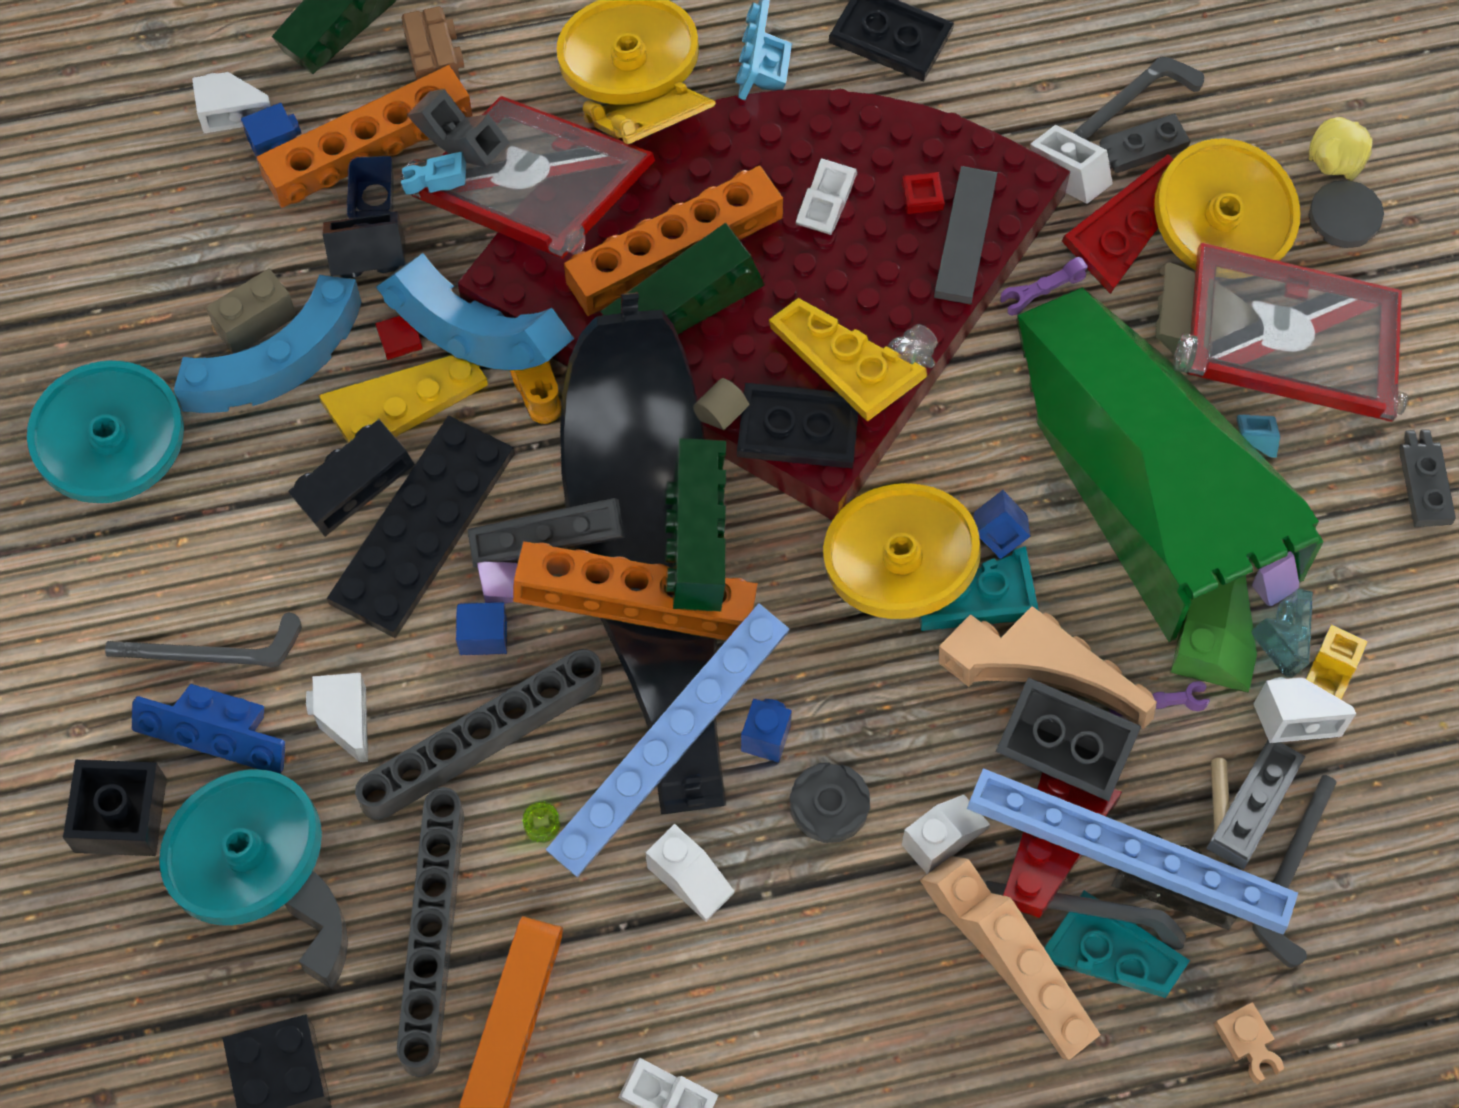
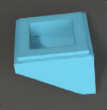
(1260, 432)

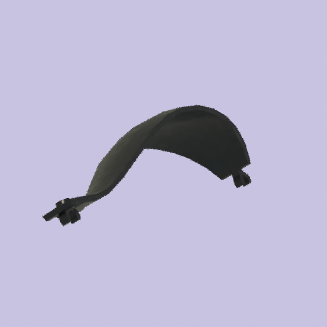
(619, 439)

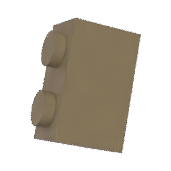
(251, 311)

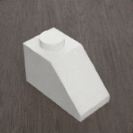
(225, 100)
(1085, 160)
(341, 711)
(1300, 711)
(942, 832)
(688, 872)

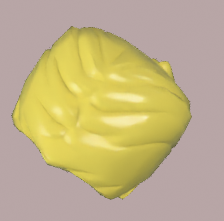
(1341, 147)

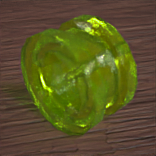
(539, 810)

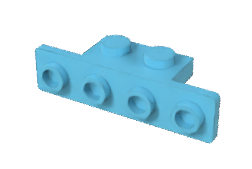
(763, 56)

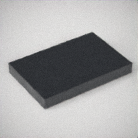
(892, 35)
(797, 426)

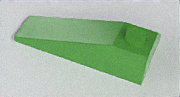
(1217, 638)

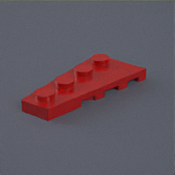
(1118, 229)
(1042, 865)

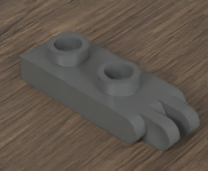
(1145, 143)
(1426, 480)

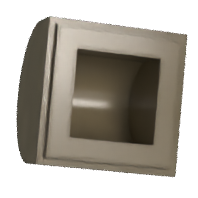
(721, 404)

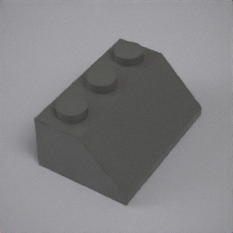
(1068, 739)

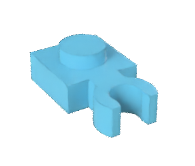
(439, 174)

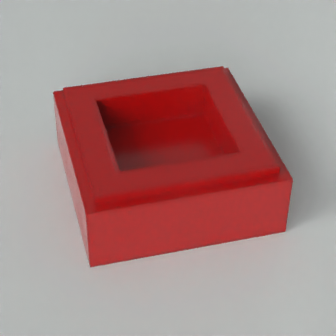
(922, 193)
(398, 337)

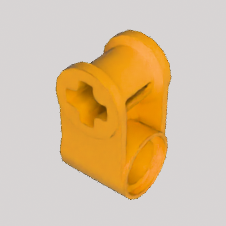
(538, 392)

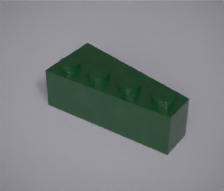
(325, 27)
(698, 281)
(697, 526)

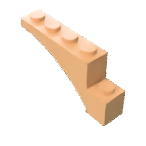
(1045, 653)
(1013, 950)

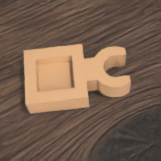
(1247, 1036)

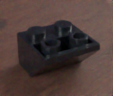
(364, 244)

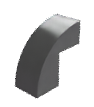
(453, 132)
(320, 910)

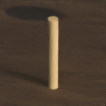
(1220, 794)

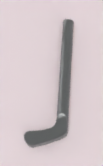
(1161, 67)
(269, 656)
(1159, 920)
(1278, 944)

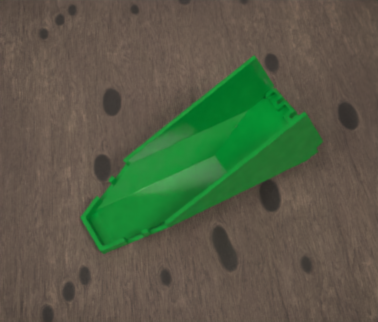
(1156, 460)

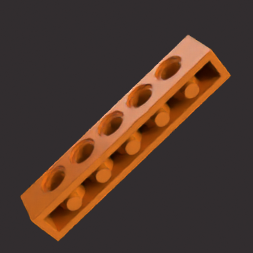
(347, 135)
(599, 289)
(614, 598)

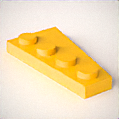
(846, 359)
(404, 396)

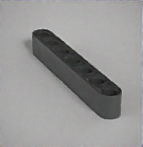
(473, 751)
(431, 949)

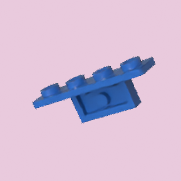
(211, 725)

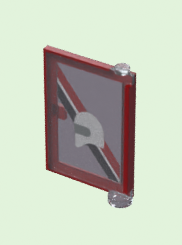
(545, 182)
(1294, 333)

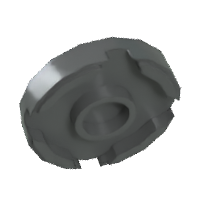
(1346, 213)
(829, 802)

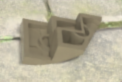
(1175, 305)

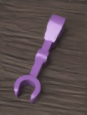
(1072, 272)
(1167, 699)

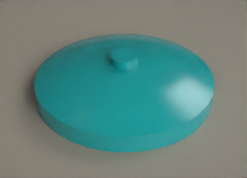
(105, 431)
(240, 847)

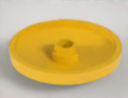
(627, 50)
(1227, 198)
(902, 551)

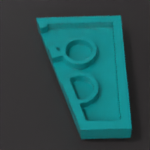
(997, 594)
(1115, 952)

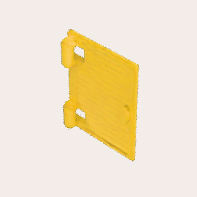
(645, 118)

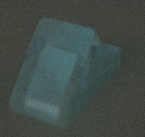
(1289, 635)

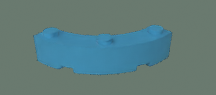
(471, 329)
(277, 363)

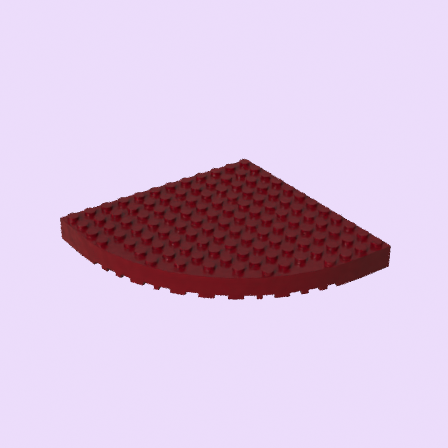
(869, 274)

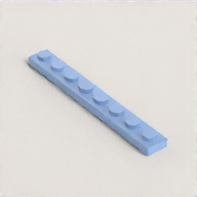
(667, 740)
(1133, 851)

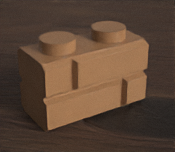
(430, 41)

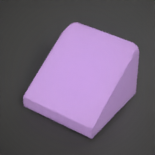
(1277, 580)
(497, 581)

